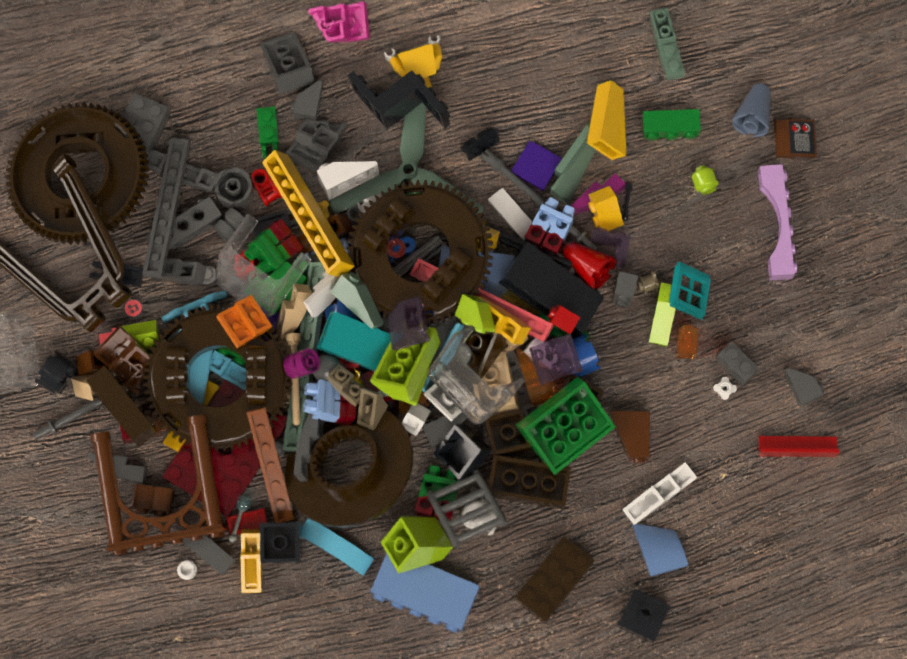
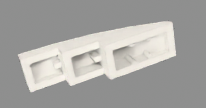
(321, 297)
(659, 493)

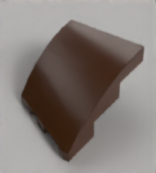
(124, 357)

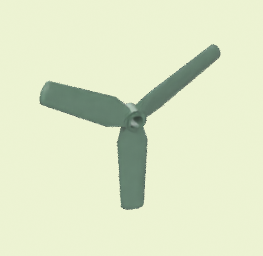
(411, 153)

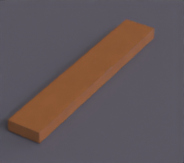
(270, 465)

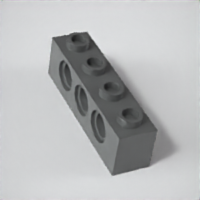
(195, 227)

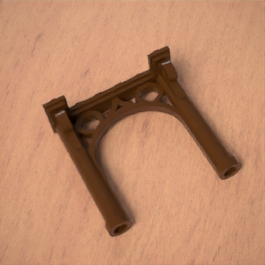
(205, 486)

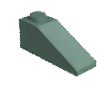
(356, 297)

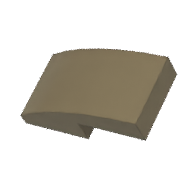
(343, 382)

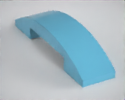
(228, 370)
(336, 546)

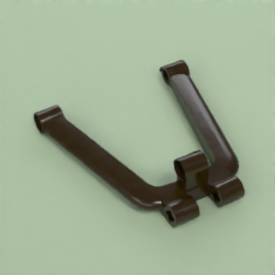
(108, 286)

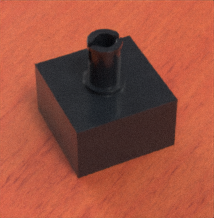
(643, 616)

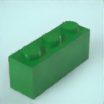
(671, 124)

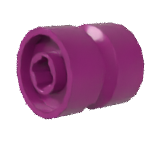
(301, 363)

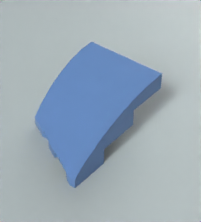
(660, 549)

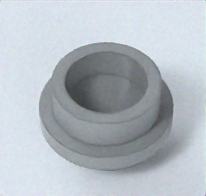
(210, 276)

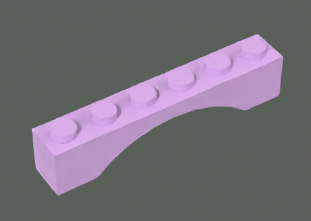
(772, 184)

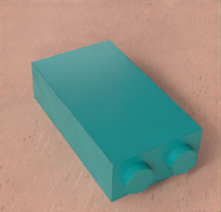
(353, 341)

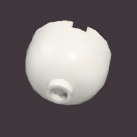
(481, 519)

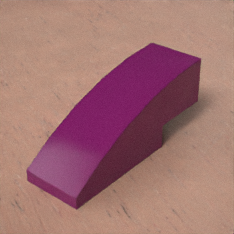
(614, 182)

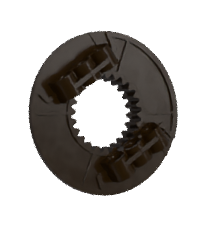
(364, 498)

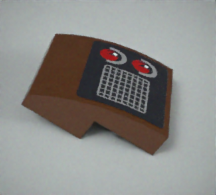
(795, 138)

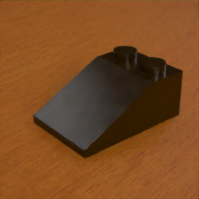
(484, 350)

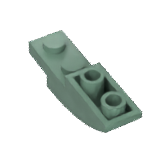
(666, 44)

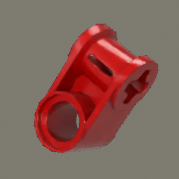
(267, 189)

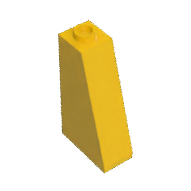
(608, 121)

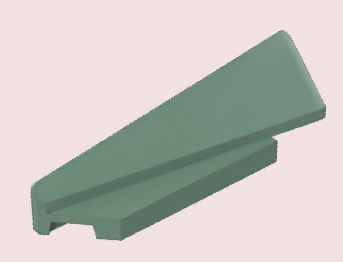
(572, 168)

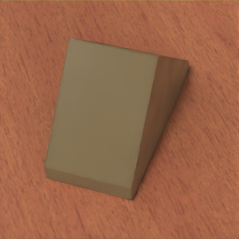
(370, 408)

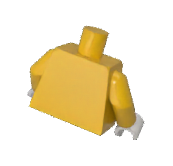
(421, 60)

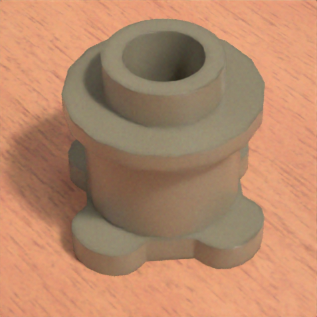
(648, 283)

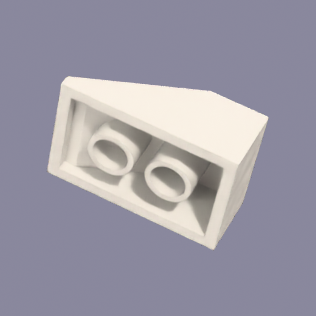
(344, 176)

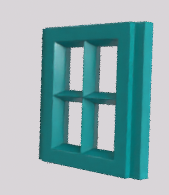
(686, 306)

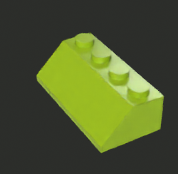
(404, 368)

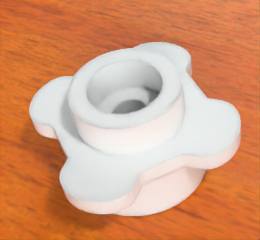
(724, 393)

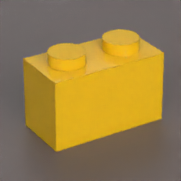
(605, 209)

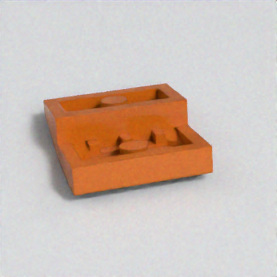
(244, 321)

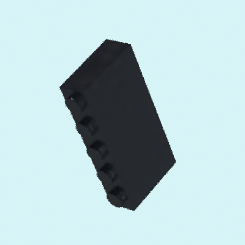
(547, 284)

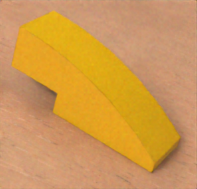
(508, 324)
(250, 561)

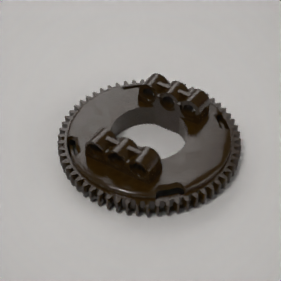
(68, 132)
(434, 207)
(170, 379)

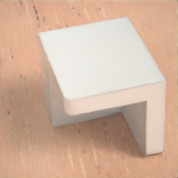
(415, 418)

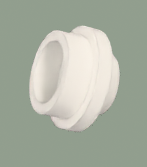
(187, 570)

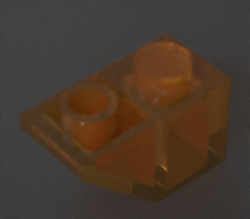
(686, 342)

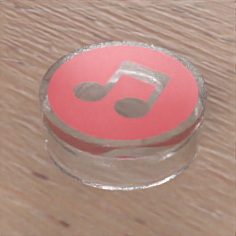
(133, 308)

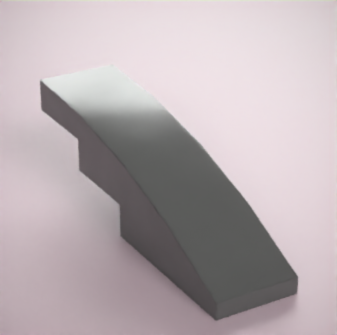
(311, 433)

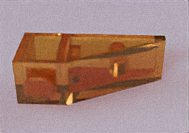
(538, 393)

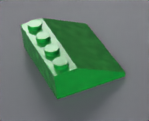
(566, 425)

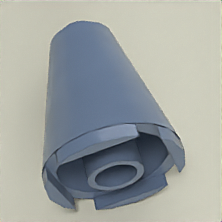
(754, 112)

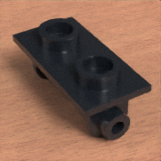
(486, 140)

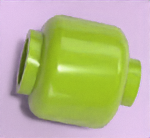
(705, 180)

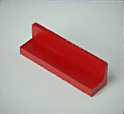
(798, 446)

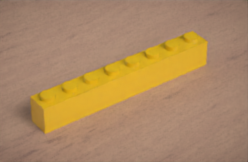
(308, 214)

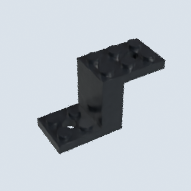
(400, 99)

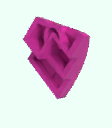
(342, 22)

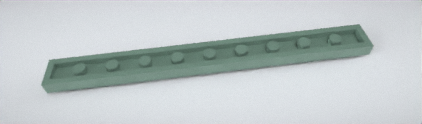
(310, 334)

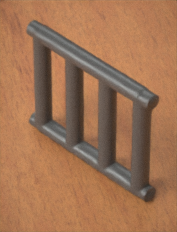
(483, 491)

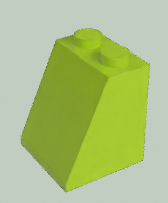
(416, 543)

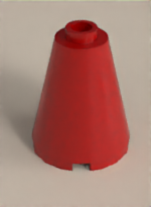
(589, 264)

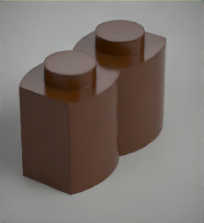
(152, 499)

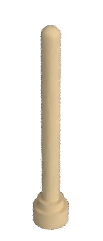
(293, 341)

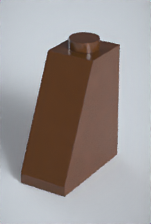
(633, 433)

